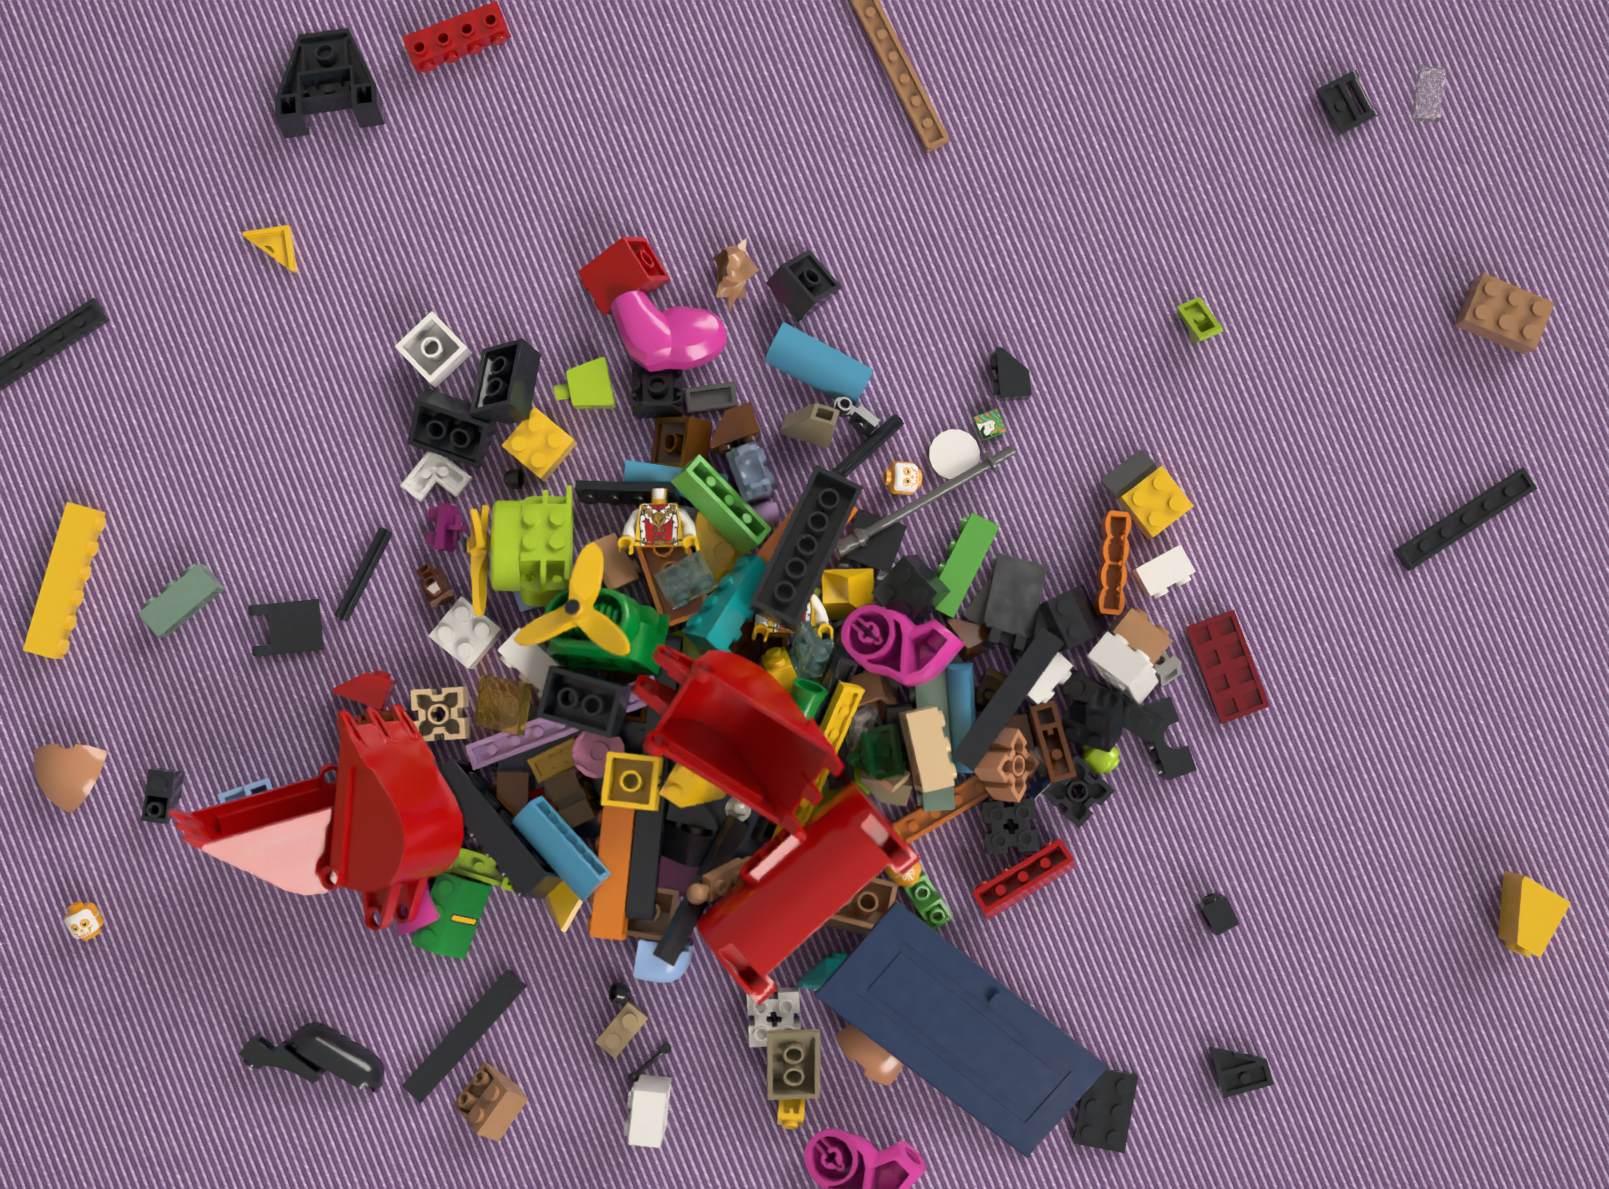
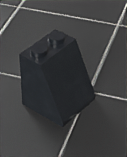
(1071, 617)

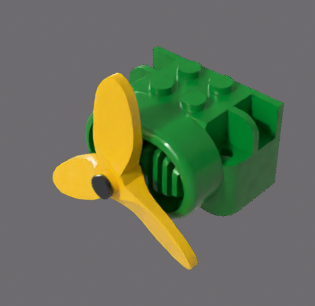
(597, 625)

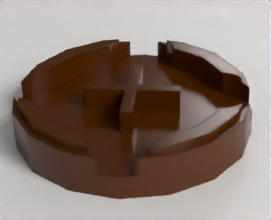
(745, 645)

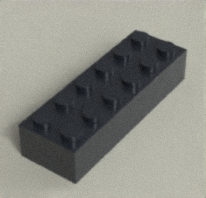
(805, 548)
(493, 828)

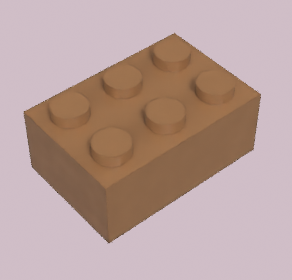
(1504, 314)

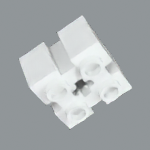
(784, 1004)

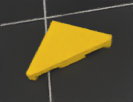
(276, 243)

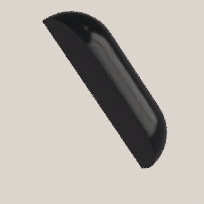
(339, 1055)

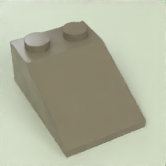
(793, 1064)

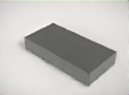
(711, 397)
(1128, 474)

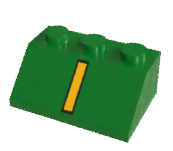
(460, 907)

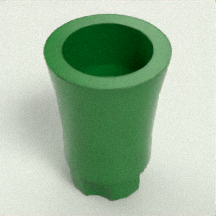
(807, 695)

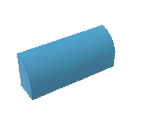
(818, 364)
(653, 473)
(960, 705)
(561, 847)

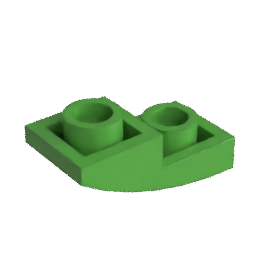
(928, 902)

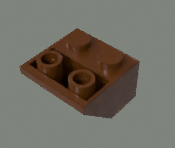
(735, 429)

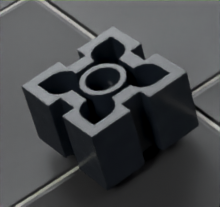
(1092, 791)
(998, 838)

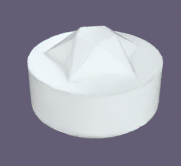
(737, 809)

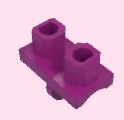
(447, 527)

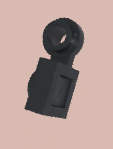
(860, 418)

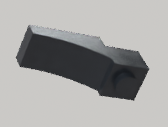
(262, 1052)

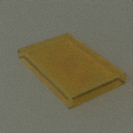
(503, 704)

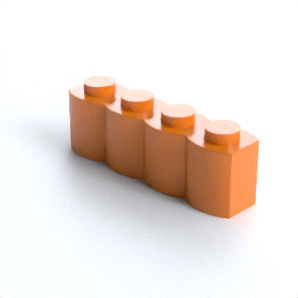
(1112, 556)

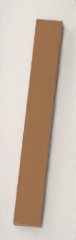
(901, 73)

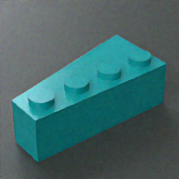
(727, 607)

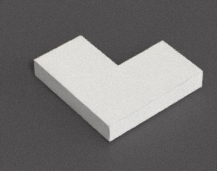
(434, 470)

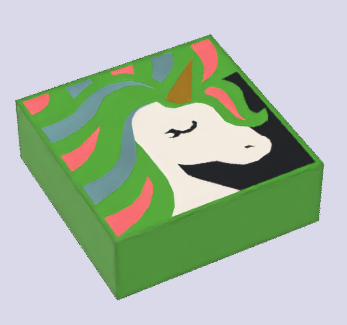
(989, 424)

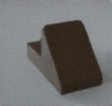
(987, 687)

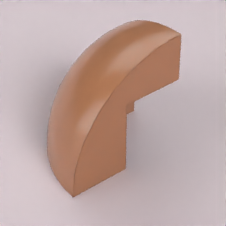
(68, 773)
(878, 1063)

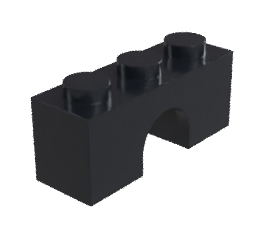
(1169, 761)

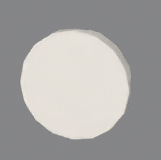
(953, 453)

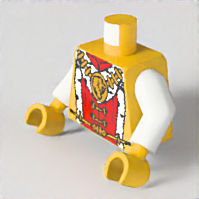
(659, 525)
(814, 613)

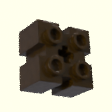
(573, 796)

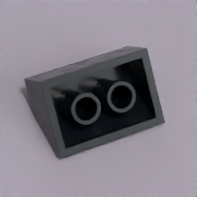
(506, 382)
(447, 429)

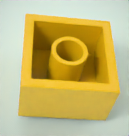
(539, 444)
(1155, 502)
(632, 781)

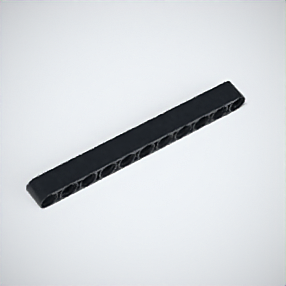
(650, 824)

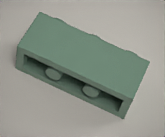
(181, 600)

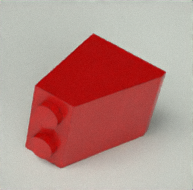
(621, 269)

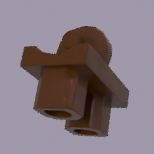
(435, 585)

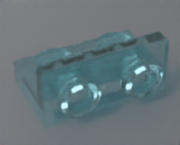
(686, 580)
(809, 653)

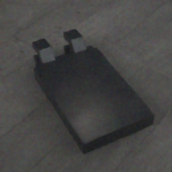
(1013, 601)

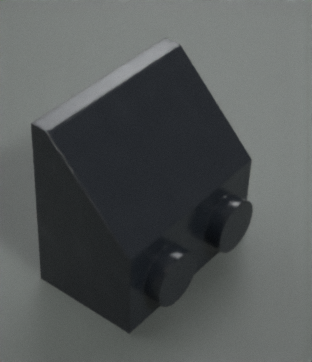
(803, 284)

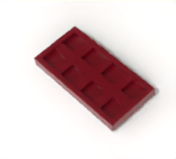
(1226, 666)

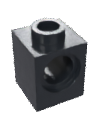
(1217, 913)

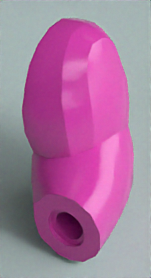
(670, 338)
(896, 647)
(851, 1162)

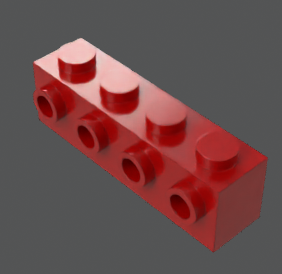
(457, 37)
(1024, 878)

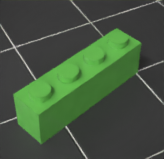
(721, 504)
(964, 560)

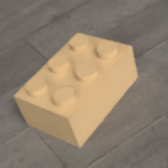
(927, 748)

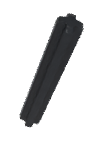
(869, 446)
(363, 574)

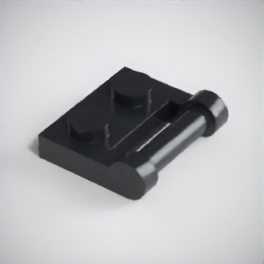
(1340, 105)

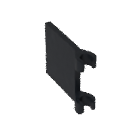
(880, 548)
(292, 627)

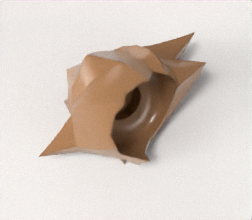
(733, 271)

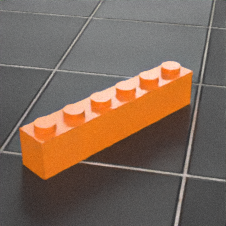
(615, 853)

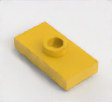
(553, 761)

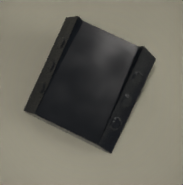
(656, 392)

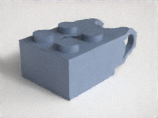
(749, 472)

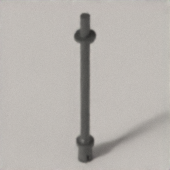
(861, 536)

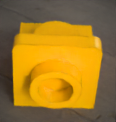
(791, 1113)

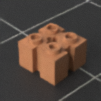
(1007, 766)

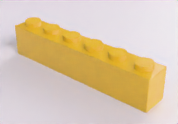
(64, 581)

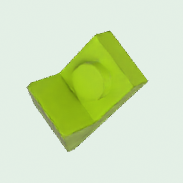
(1198, 320)

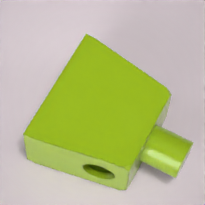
(588, 386)

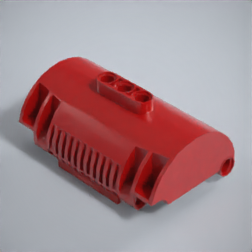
(799, 885)

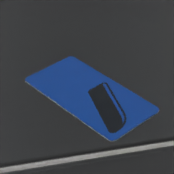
(1038, 787)

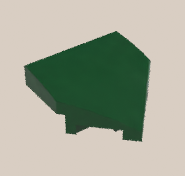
(879, 753)

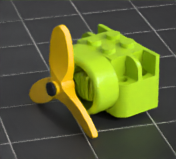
(526, 548)

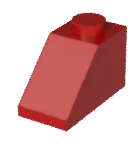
(369, 689)

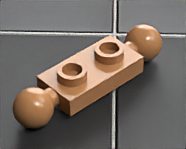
(716, 882)

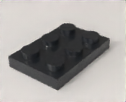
(1106, 1111)

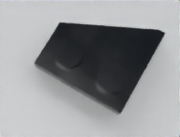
(1239, 1071)

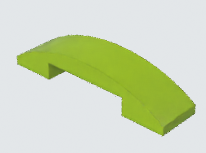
(479, 867)

